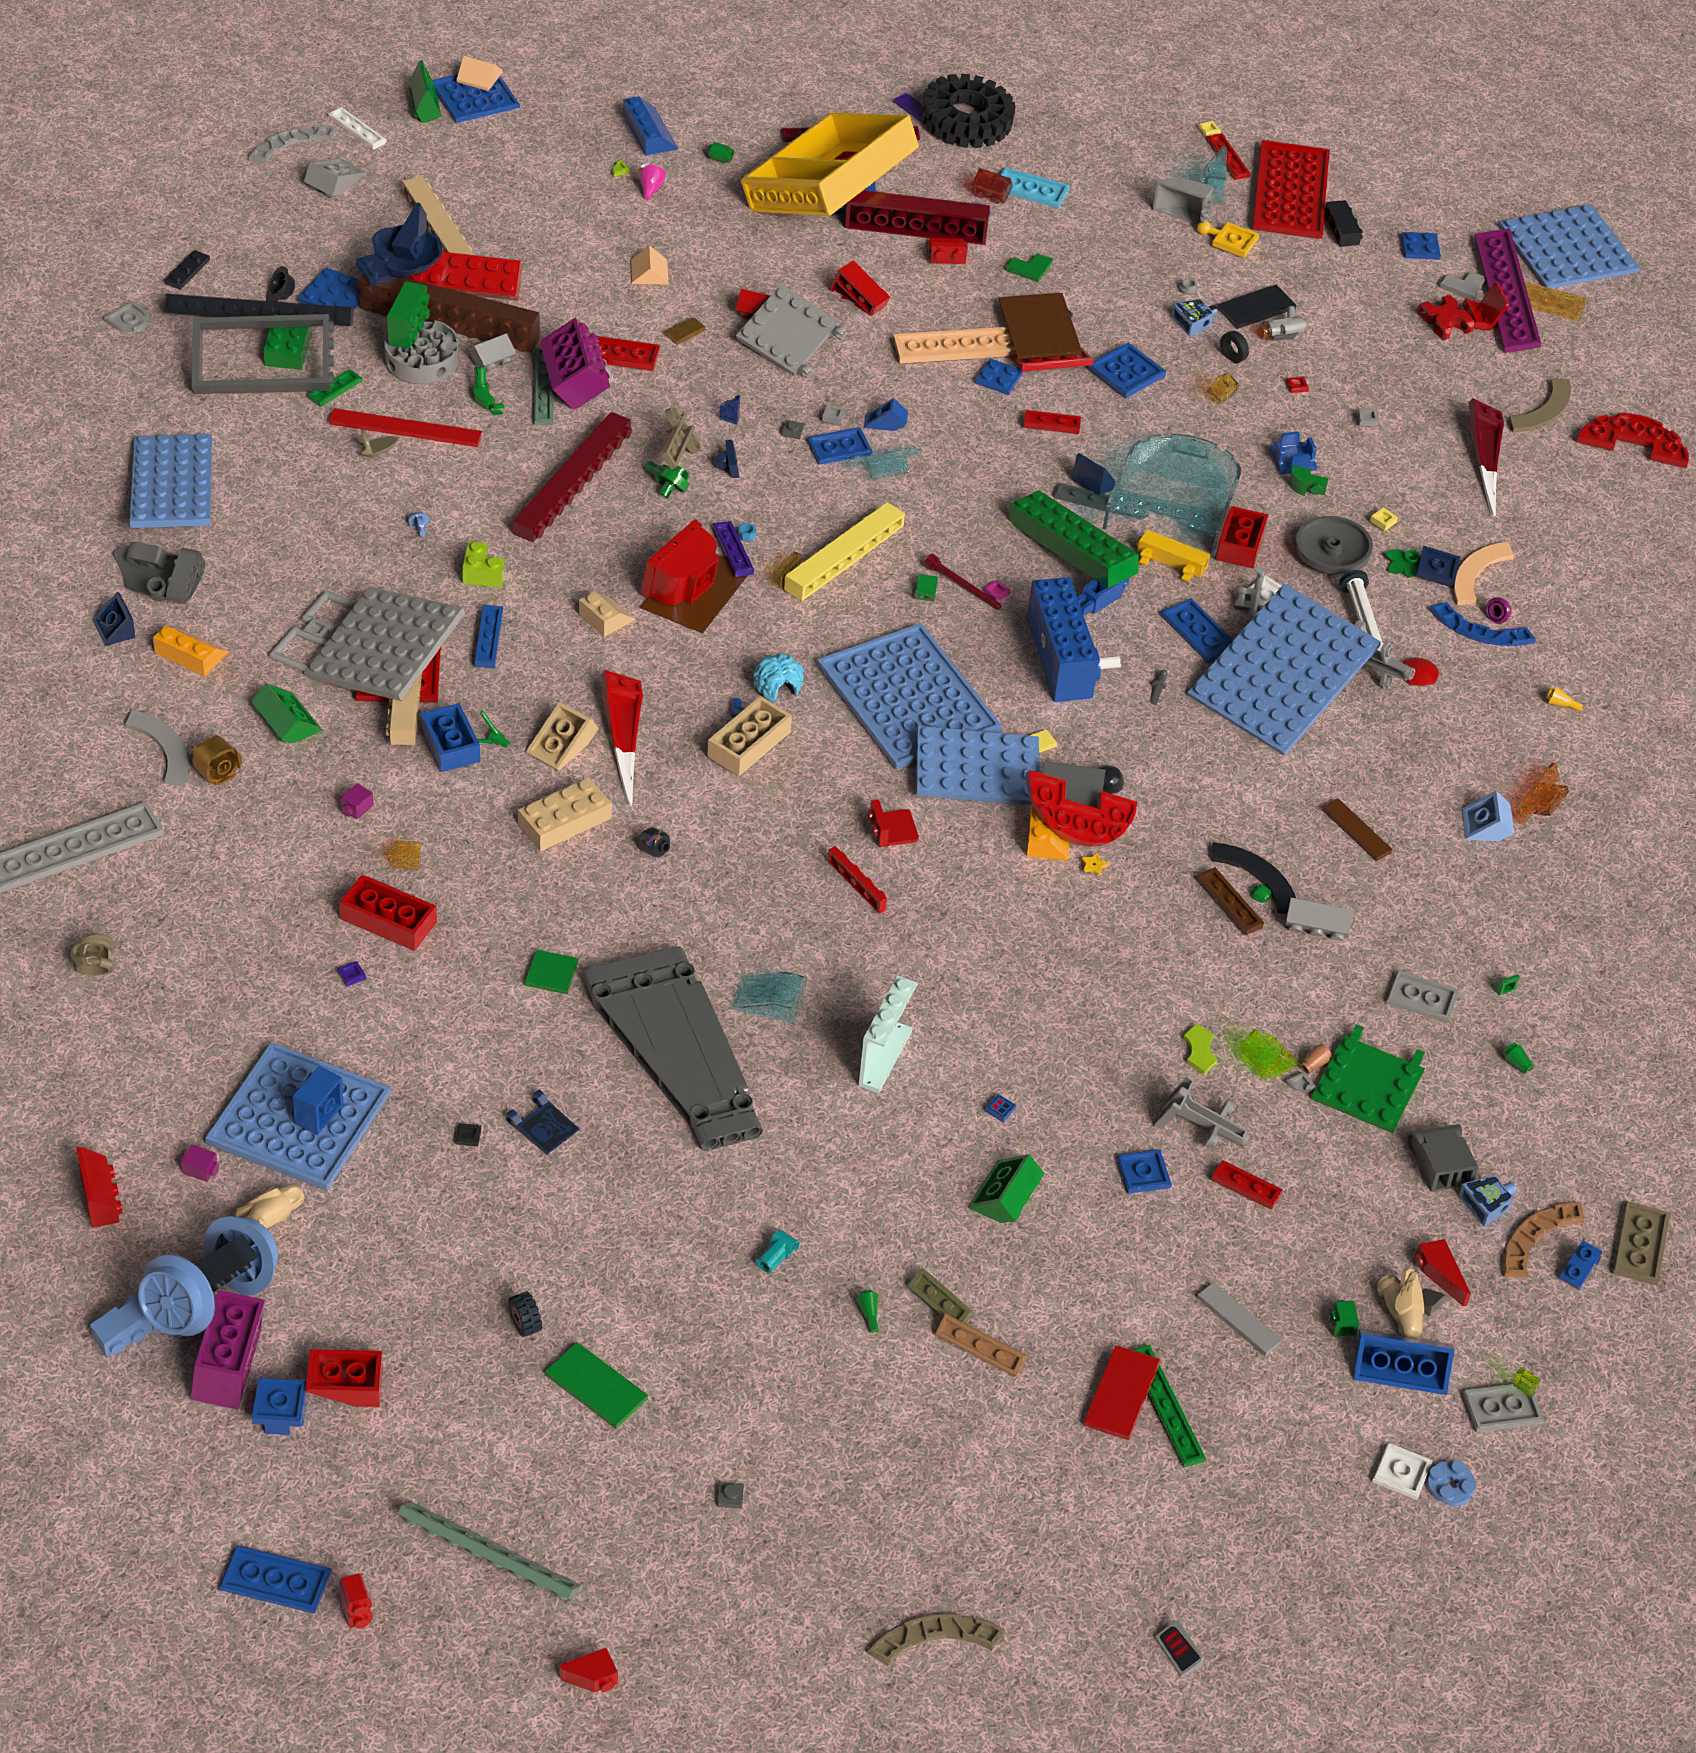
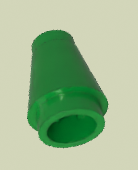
(1518, 1058)

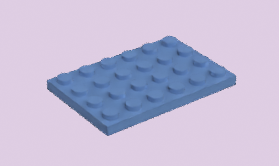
(975, 765)

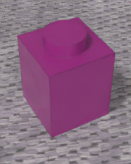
(356, 801)
(199, 1163)

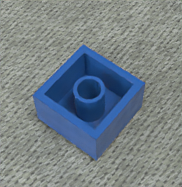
(318, 1100)

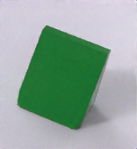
(1506, 985)

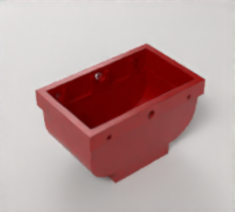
(682, 569)

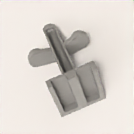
(1389, 666)
(1182, 1104)

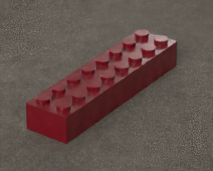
(918, 216)

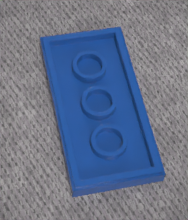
(1197, 629)
(275, 1579)

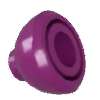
(1498, 610)

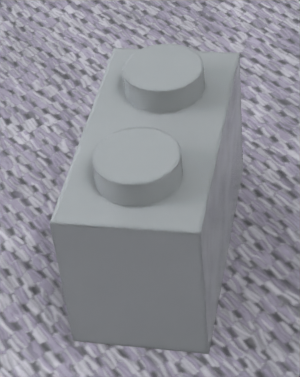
(493, 352)

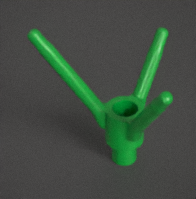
(495, 736)

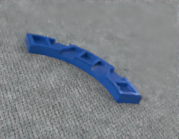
(1478, 632)

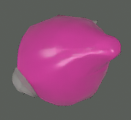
(651, 178)

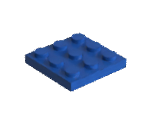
(332, 289)
(1127, 370)

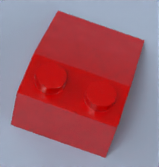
(346, 1376)

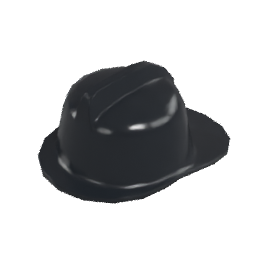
(281, 285)

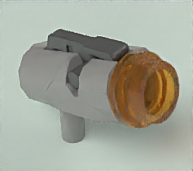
(1283, 328)

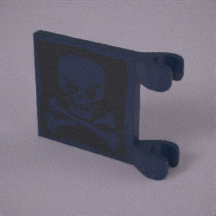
(546, 1126)

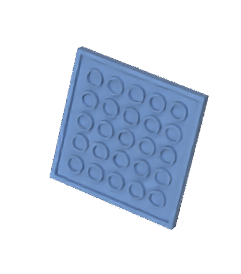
(1569, 246)
(263, 1126)

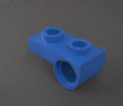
(1581, 1265)

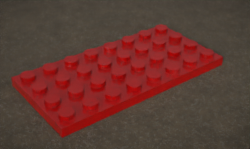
(1291, 189)

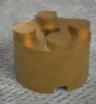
(218, 756)

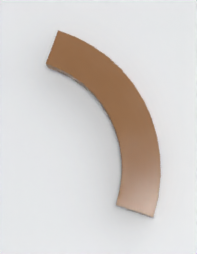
(1532, 1229)

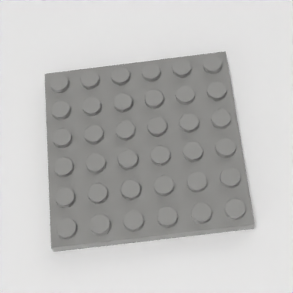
(384, 643)

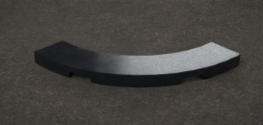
(1259, 868)

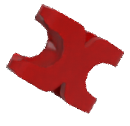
(1446, 317)

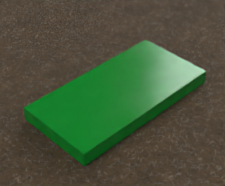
(596, 1385)

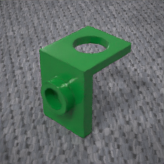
(926, 587)

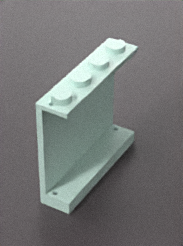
(885, 1036)

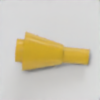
(1560, 698)

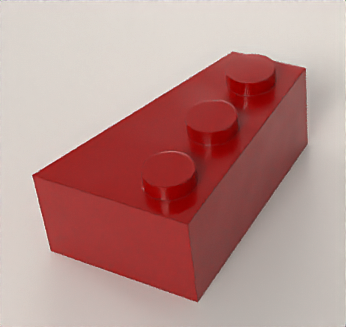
(859, 288)

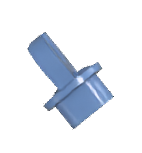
(418, 520)

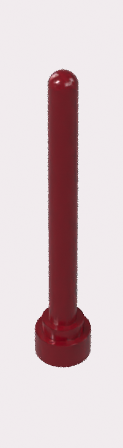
(933, 563)

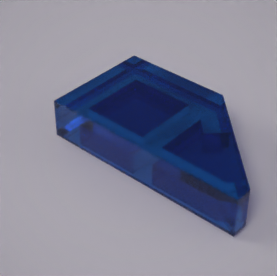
(730, 410)

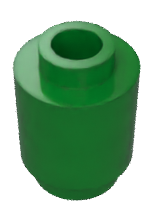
(720, 152)

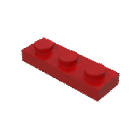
(1052, 421)
(1247, 1184)

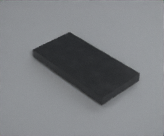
(1256, 306)

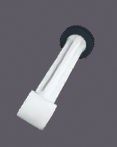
(1355, 584)

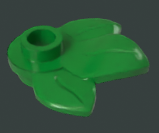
(1403, 562)

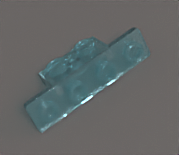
(887, 464)

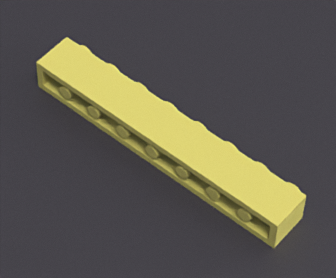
(843, 551)

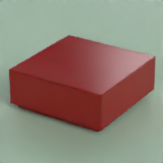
(1297, 384)

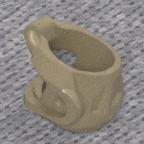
(93, 955)

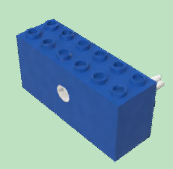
(1064, 640)

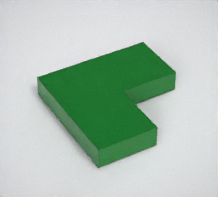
(1034, 270)

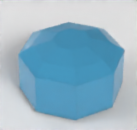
(747, 532)

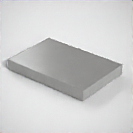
(1422, 996)
(1501, 1408)

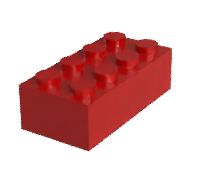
(388, 912)

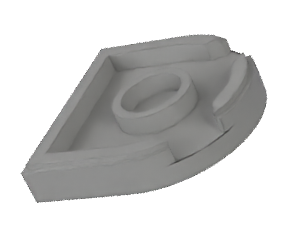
(128, 318)

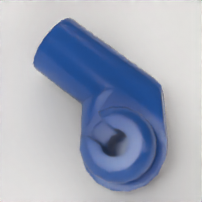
(736, 707)

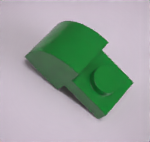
(1302, 481)

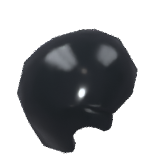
(1113, 779)

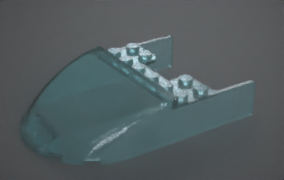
(1177, 479)

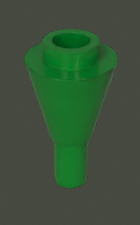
(868, 1304)

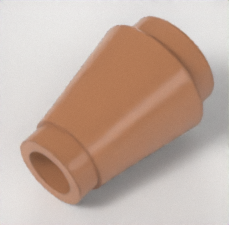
(1316, 1058)

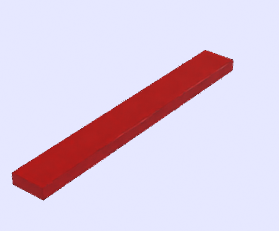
(405, 427)

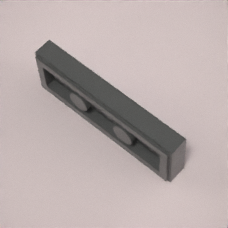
(1081, 496)

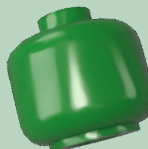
(1261, 893)

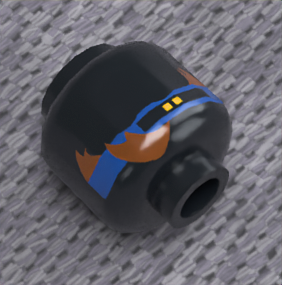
(654, 842)

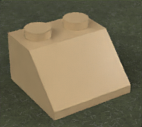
(603, 613)

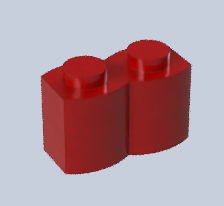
(355, 1601)

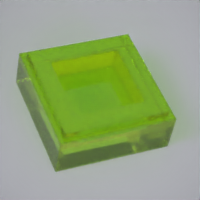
(1526, 1382)

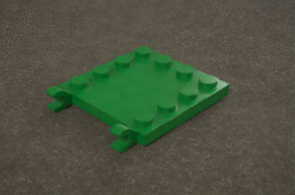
(1369, 1082)

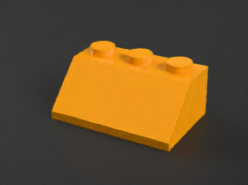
(187, 649)
(1044, 841)

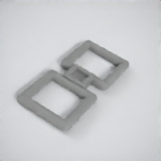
(314, 631)

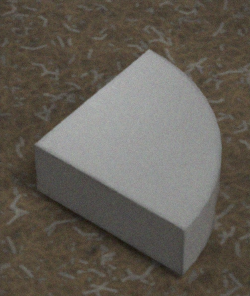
(1301, 1082)

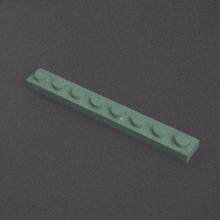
(480, 1546)

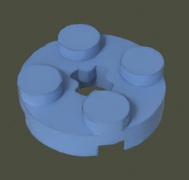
(1457, 1472)

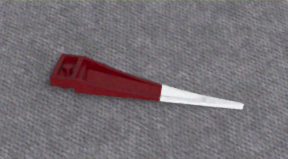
(1487, 432)

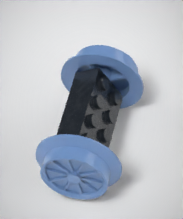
(180, 1294)

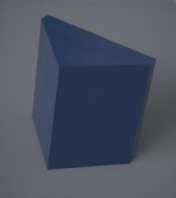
(1092, 475)
(114, 621)

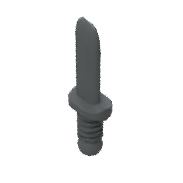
(1159, 685)

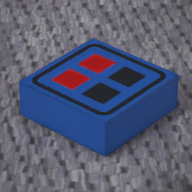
(1000, 1108)

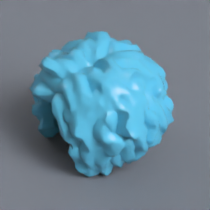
(776, 670)

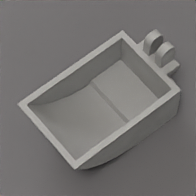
(1184, 199)

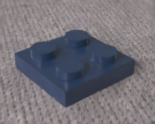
(1438, 566)

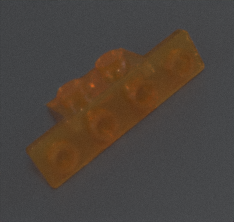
(1543, 796)

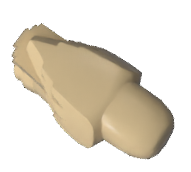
(272, 1205)
(1404, 1301)

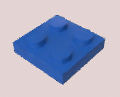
(1420, 245)
(999, 376)

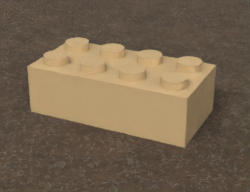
(749, 736)
(564, 814)

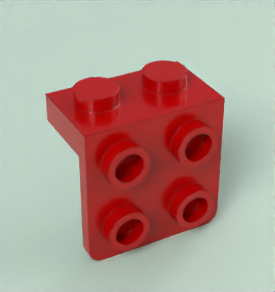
(948, 250)
(1489, 309)
(892, 826)

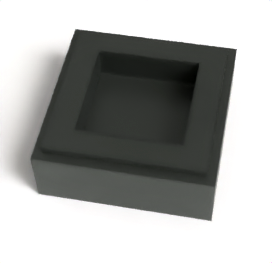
(468, 1135)

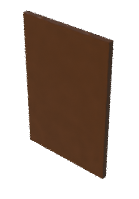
(1040, 326)
(705, 608)

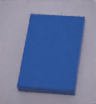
(839, 445)

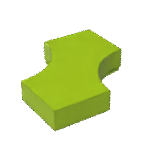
(1201, 1055)

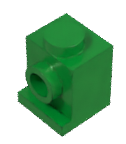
(1344, 1318)

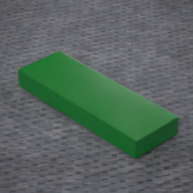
(341, 384)

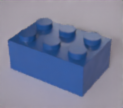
(450, 737)

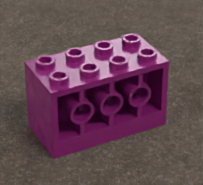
(575, 363)
(227, 1350)

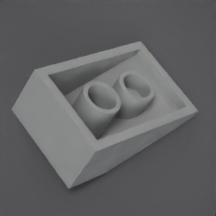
(333, 176)

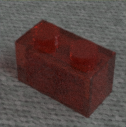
(991, 186)

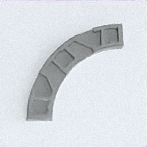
(263, 152)
(169, 742)

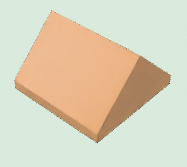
(478, 73)
(649, 268)

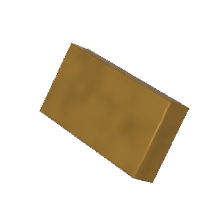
(685, 331)

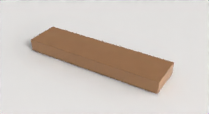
(981, 1344)

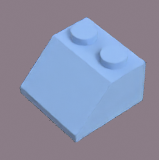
(1488, 818)

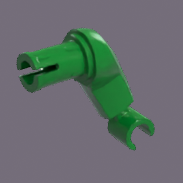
(482, 394)

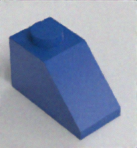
(887, 417)

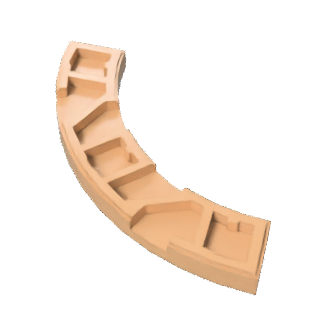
(1473, 566)

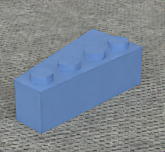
(121, 1327)

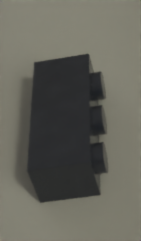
(1343, 223)

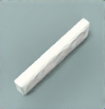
(357, 128)

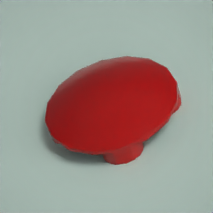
(1425, 671)

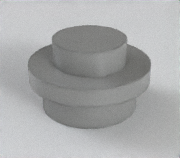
(1189, 286)

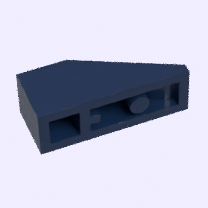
(411, 237)

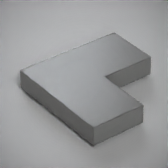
(1466, 288)

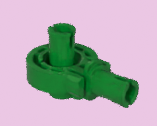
(673, 478)

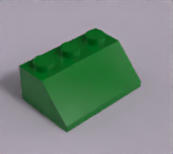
(424, 94)
(285, 714)
(1007, 1188)

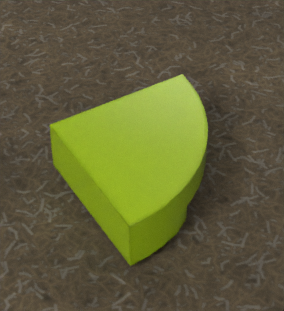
(620, 169)

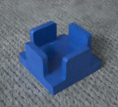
(1292, 452)
(279, 1404)

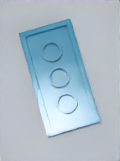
(1036, 188)

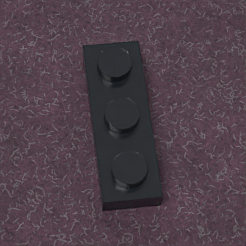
(187, 270)

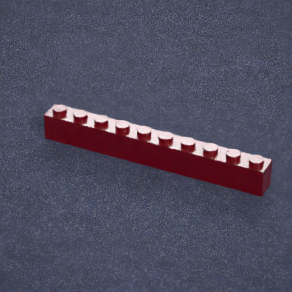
(572, 477)

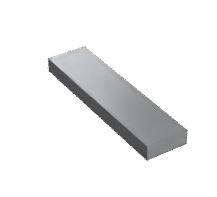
(1239, 1319)

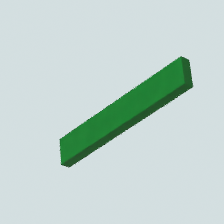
(1172, 1417)

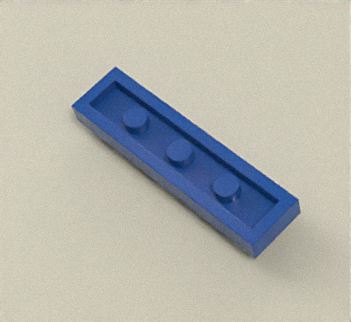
(489, 636)

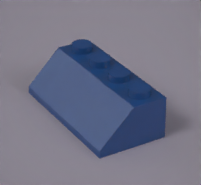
(647, 126)
(1403, 1361)

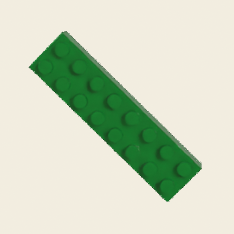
(1074, 538)

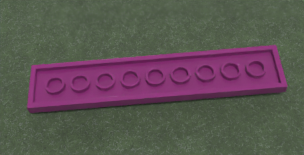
(1502, 266)

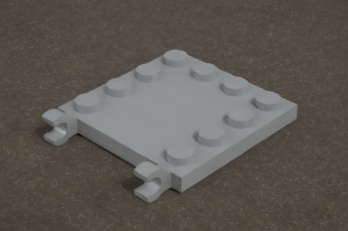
(789, 331)

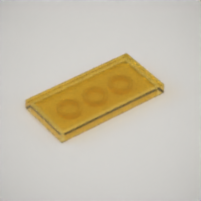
(1555, 302)

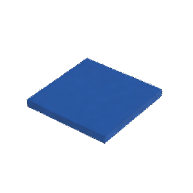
(469, 102)

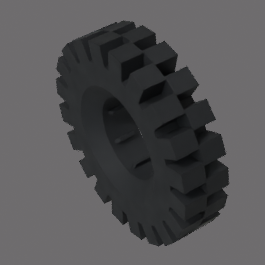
(977, 128)

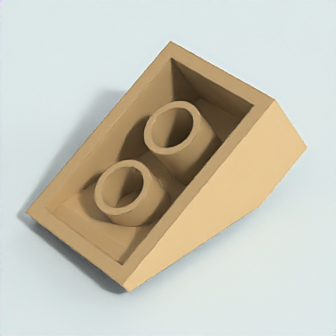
(562, 737)

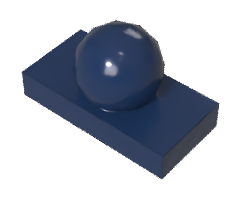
(728, 460)

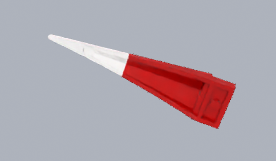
(623, 704)

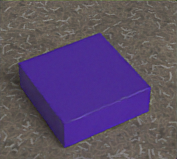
(351, 973)

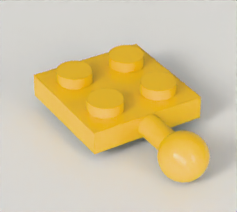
(1231, 238)

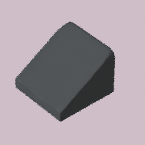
(1432, 1300)

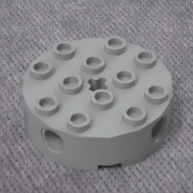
(429, 359)

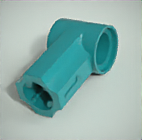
(779, 1248)

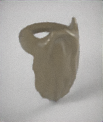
(376, 446)

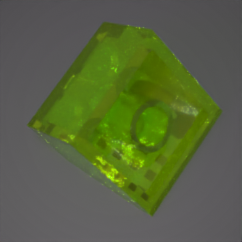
(1267, 1055)

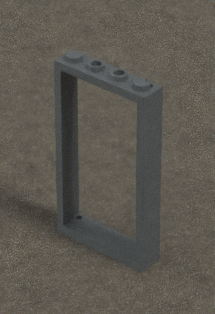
(261, 385)

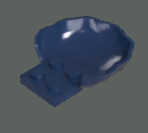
(388, 266)

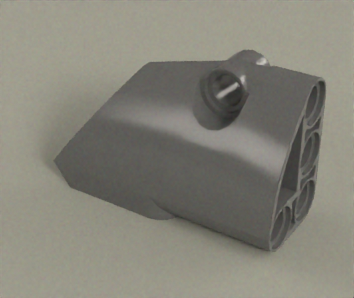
(151, 568)

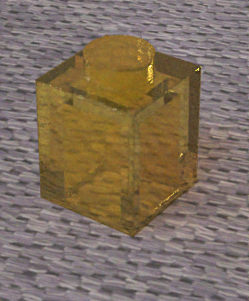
(1223, 388)
(406, 855)

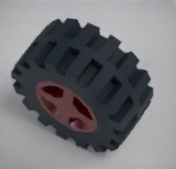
(525, 1314)

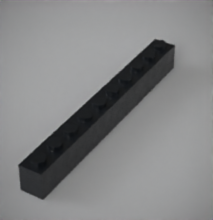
(248, 307)

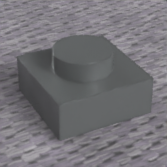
(793, 429)
(730, 1495)

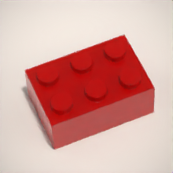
(1242, 537)

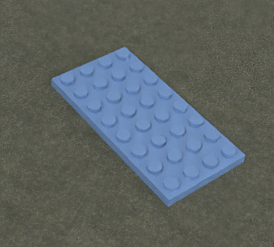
(171, 481)

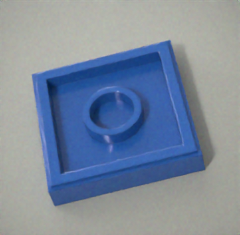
(1144, 1171)

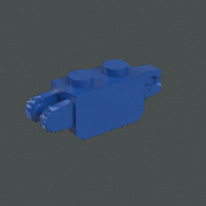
(1097, 596)

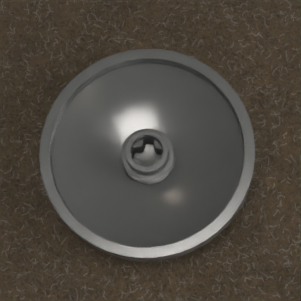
(1334, 544)

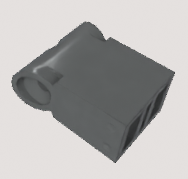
(1443, 1156)

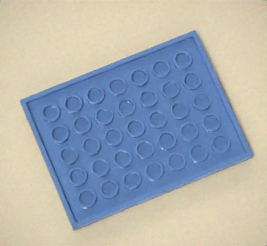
(1284, 669)
(903, 685)

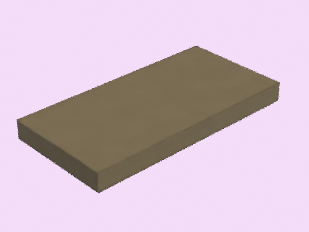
(1641, 1243)

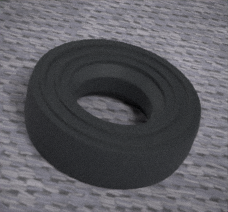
(1241, 344)

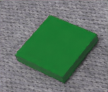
(551, 972)

